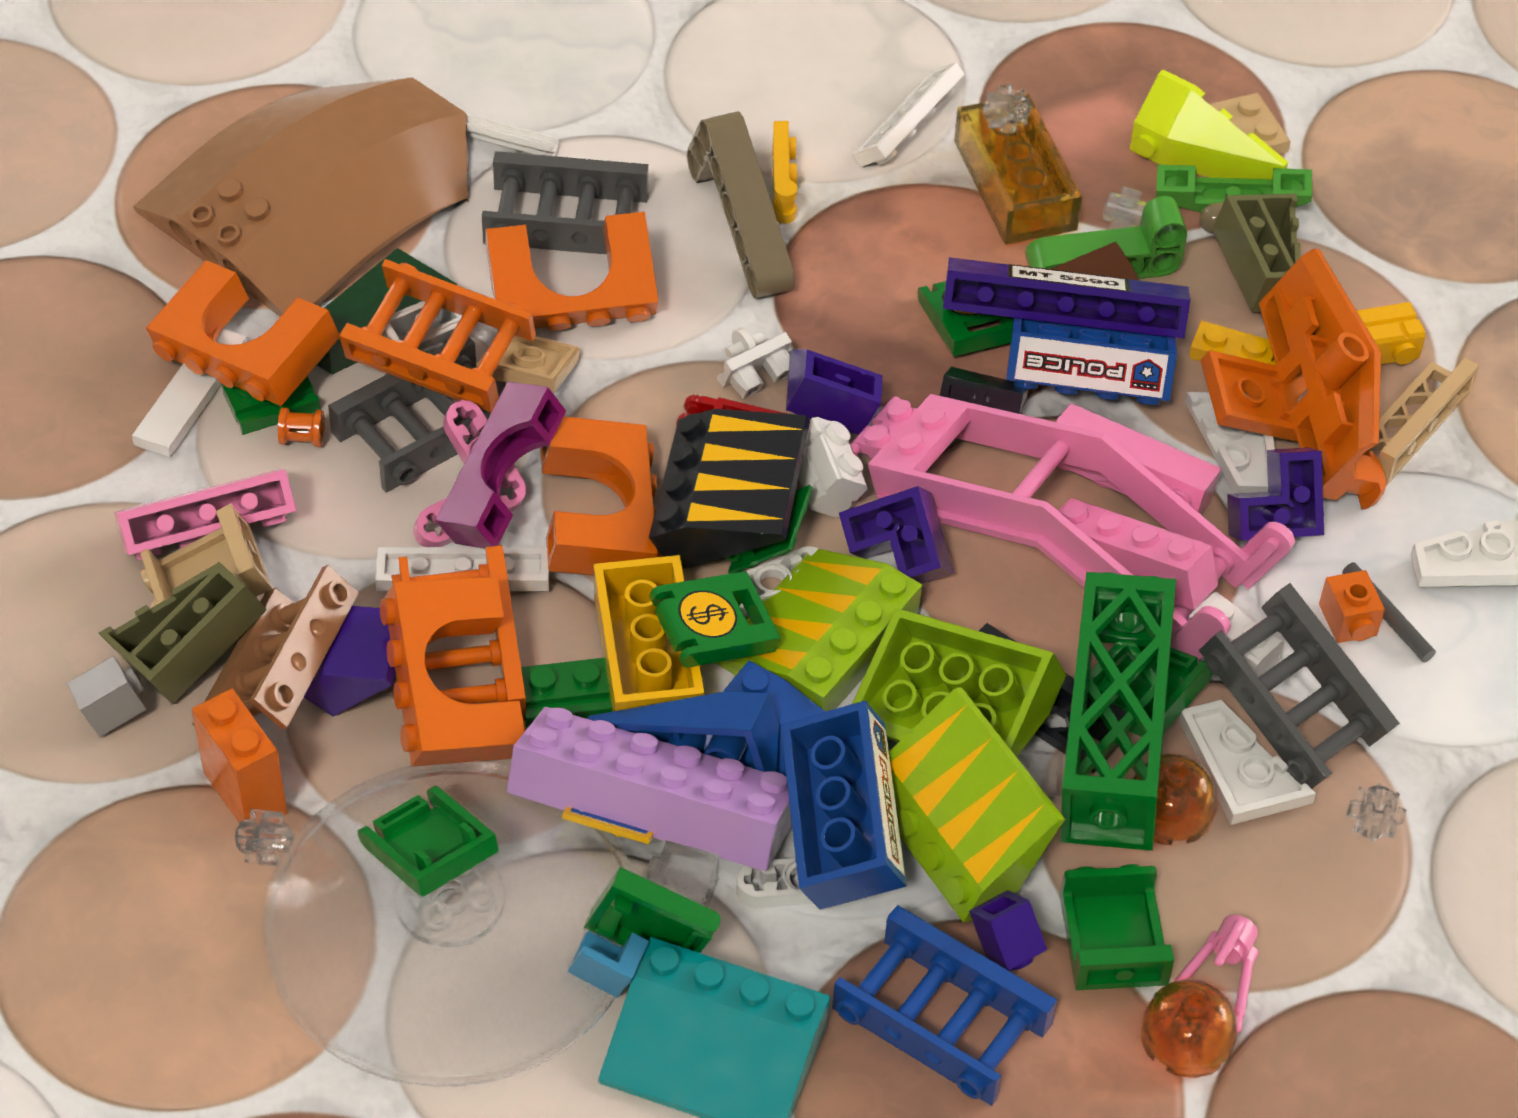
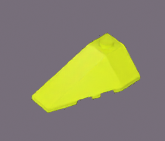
(1186, 130)

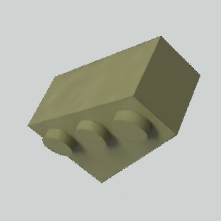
(1258, 241)
(187, 631)

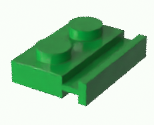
(257, 415)
(570, 685)

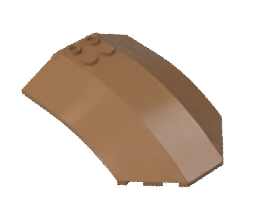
(315, 185)

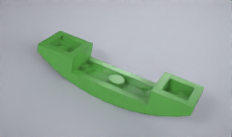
(1197, 192)

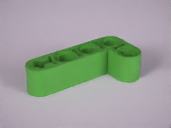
(1151, 248)

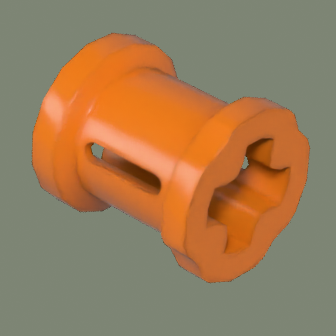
(301, 427)

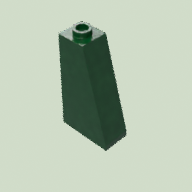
(360, 303)

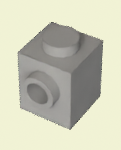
(108, 695)

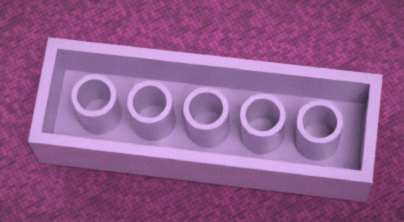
(652, 786)

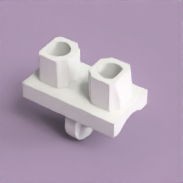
(753, 354)

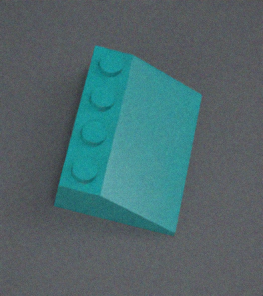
(714, 1036)

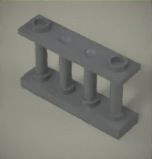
(563, 177)
(392, 397)
(1329, 665)

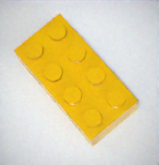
(634, 644)

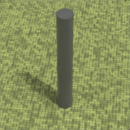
(1399, 623)

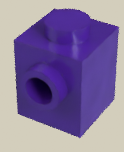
(1008, 930)

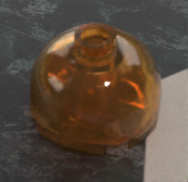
(1184, 800)
(1189, 1028)

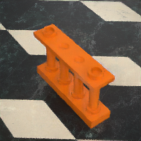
(439, 370)
(499, 652)

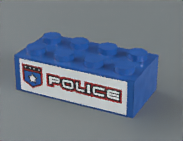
(1091, 360)
(842, 805)

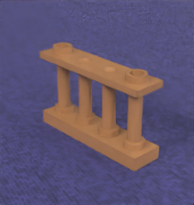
(286, 647)

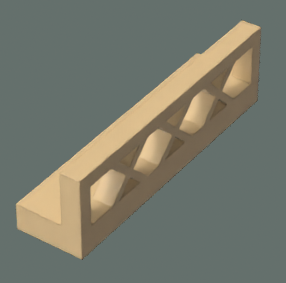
(1427, 419)

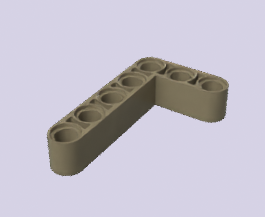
(726, 153)

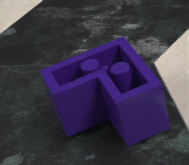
(1291, 499)
(907, 526)

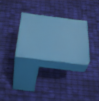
(607, 964)

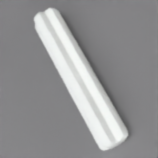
(511, 136)

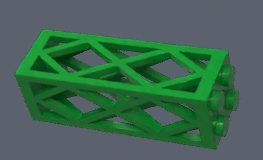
(1128, 614)

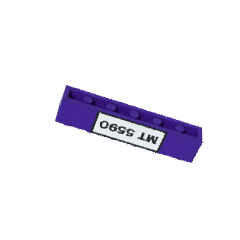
(1066, 297)

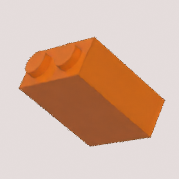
(238, 756)

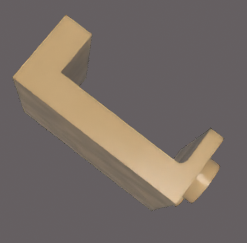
(230, 545)

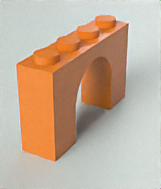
(625, 292)
(263, 367)
(622, 461)
(434, 725)

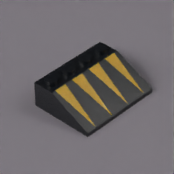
(728, 484)

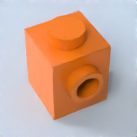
(1351, 606)

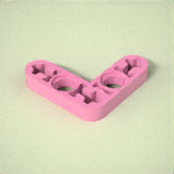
(458, 436)

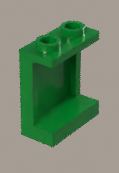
(1114, 928)

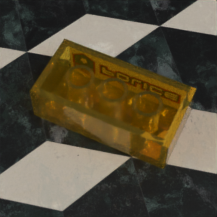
(1018, 175)

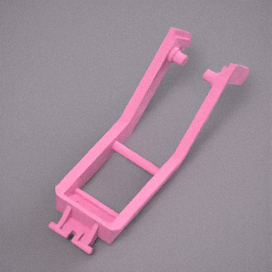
(911, 439)

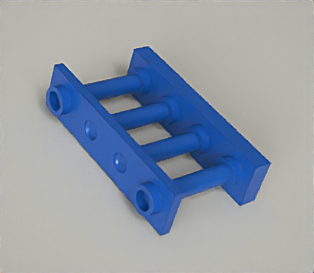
(965, 968)

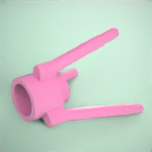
(1231, 945)

